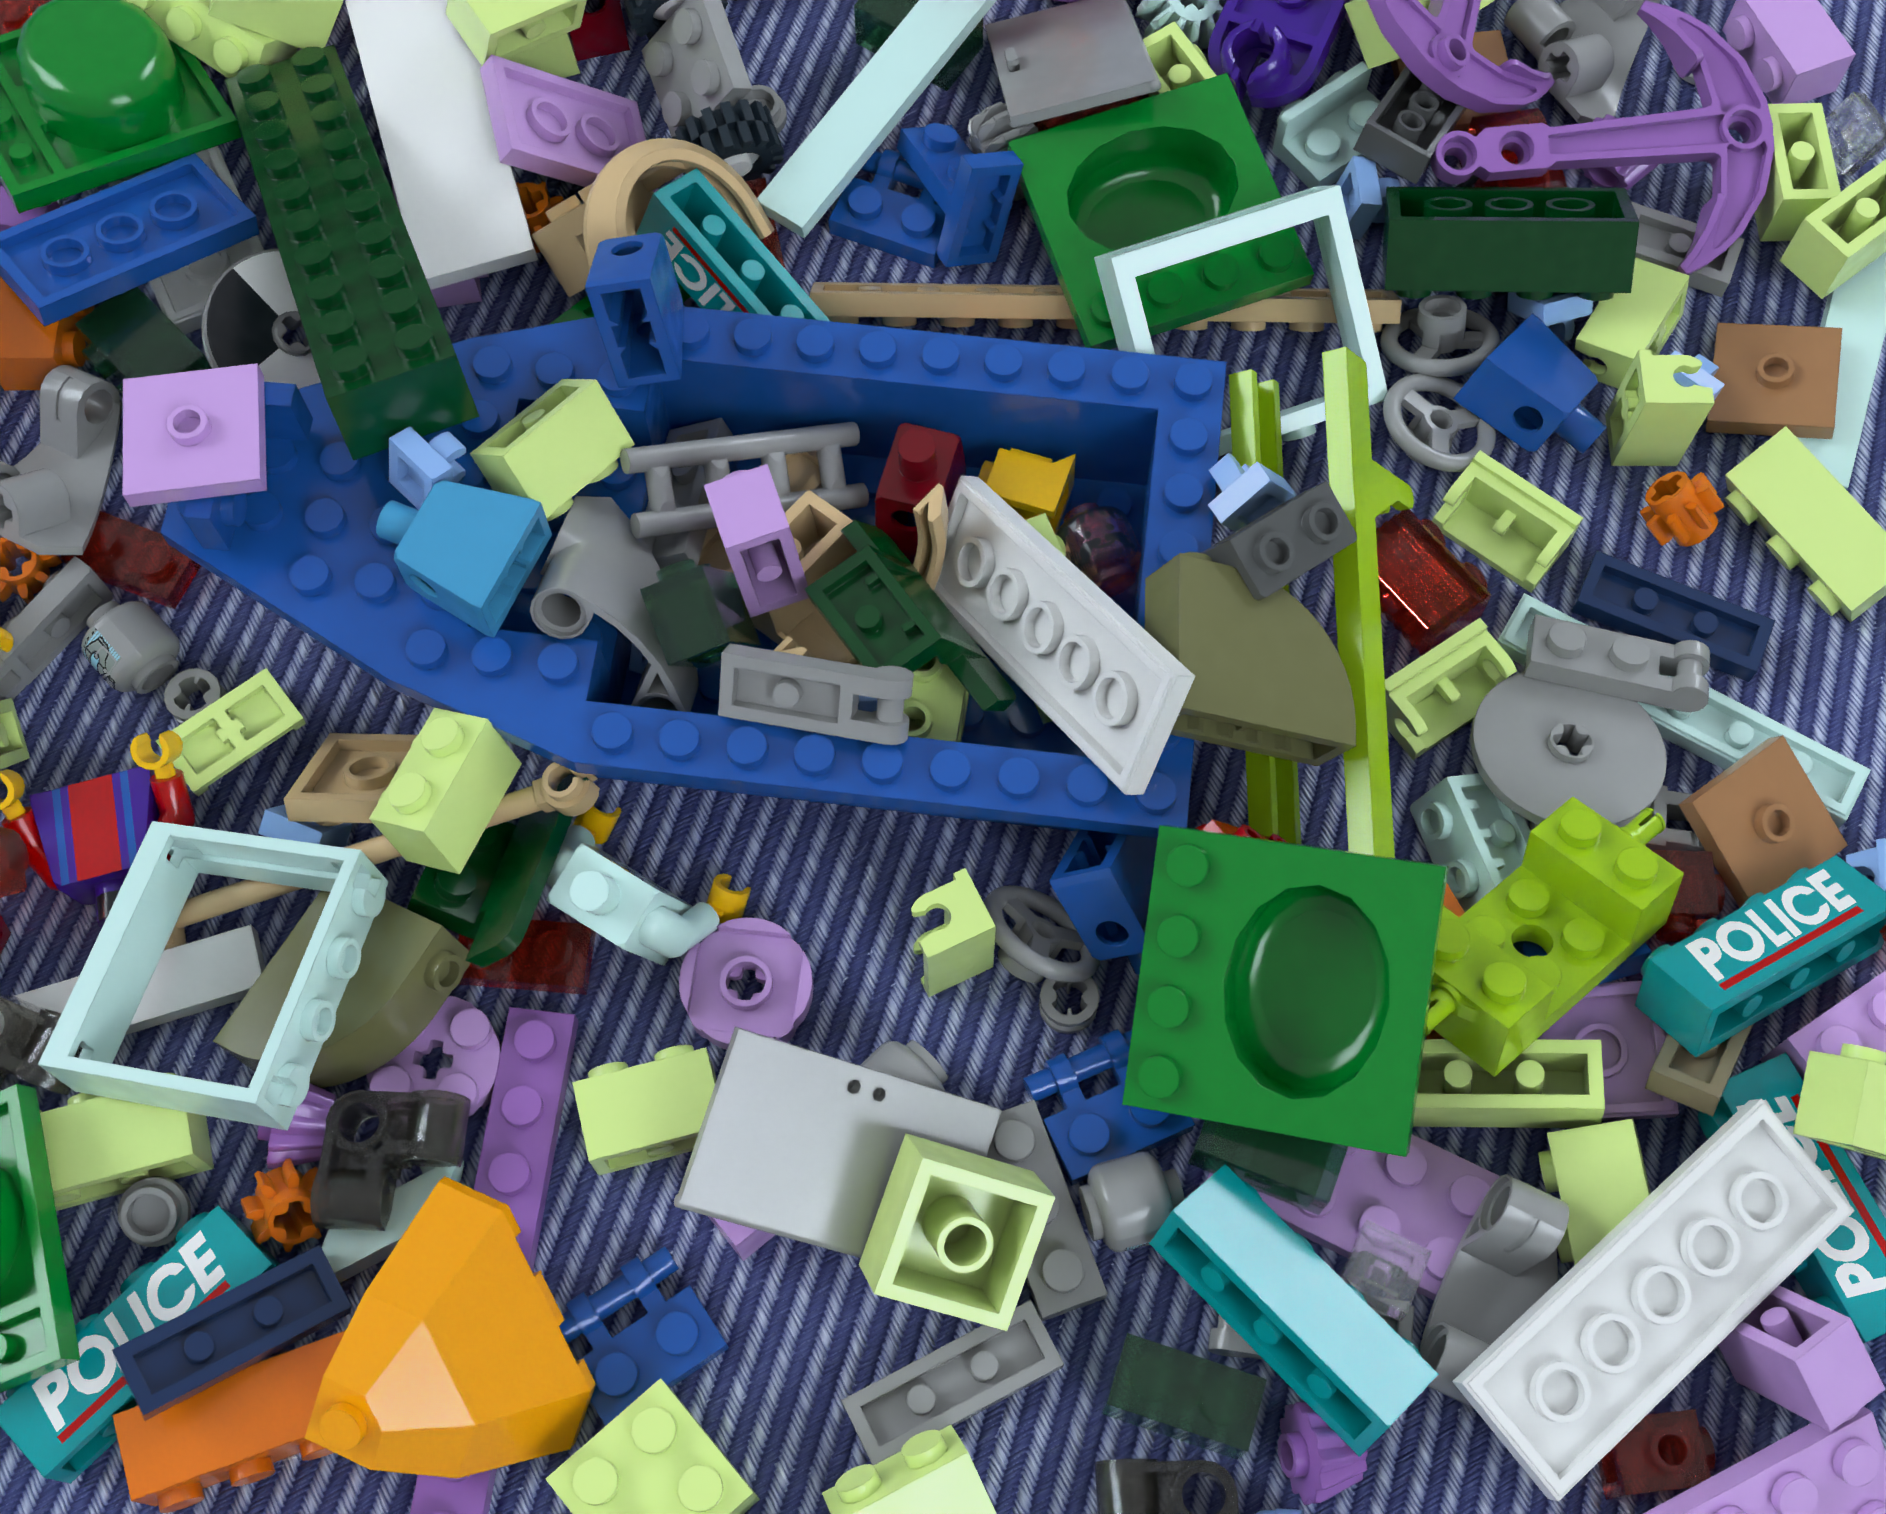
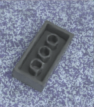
(1407, 127)

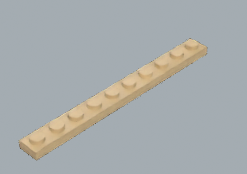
(1019, 304)

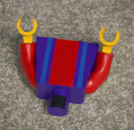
(90, 831)

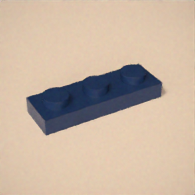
(1672, 612)
(231, 1332)

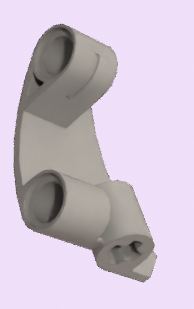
(1584, 48)
(59, 487)
(603, 572)
(1493, 1277)

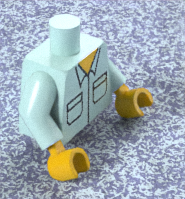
(627, 904)

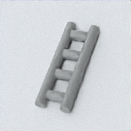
(715, 454)

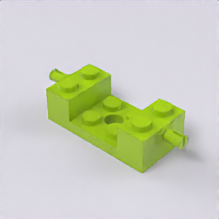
(1582, 896)

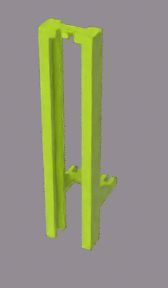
(1364, 493)

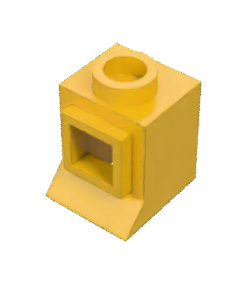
(1031, 483)

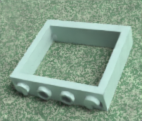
(1320, 204)
(137, 935)

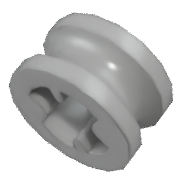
(186, 683)
(1068, 1023)

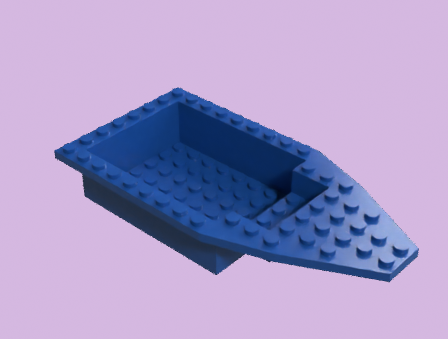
(1141, 444)

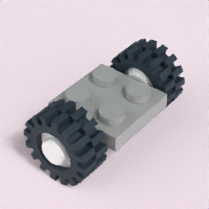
(704, 82)

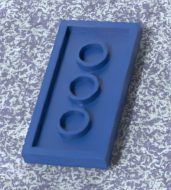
(122, 238)

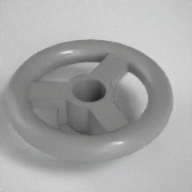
(1441, 325)
(1433, 426)
(1034, 942)

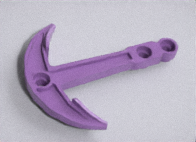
(1441, 55)
(1694, 135)

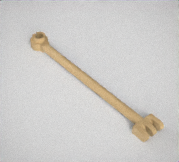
(540, 796)

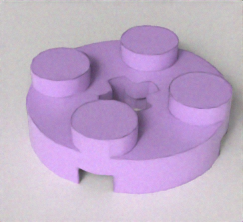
(723, 957)
(466, 1038)

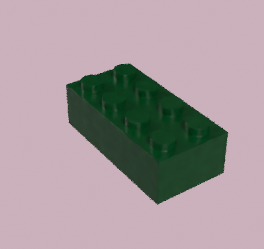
(1509, 241)

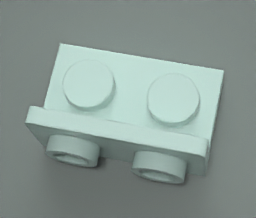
(1320, 132)
(1471, 835)

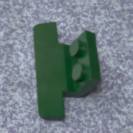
(896, 619)
(498, 884)

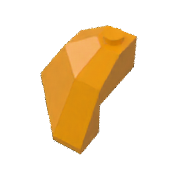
(453, 1352)

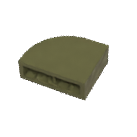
(1259, 666)
(394, 995)

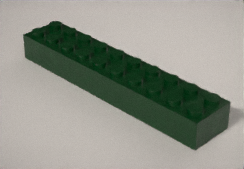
(347, 254)

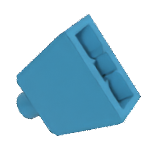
(467, 549)

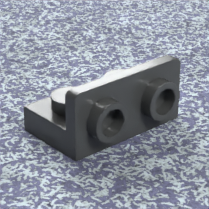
(1286, 541)

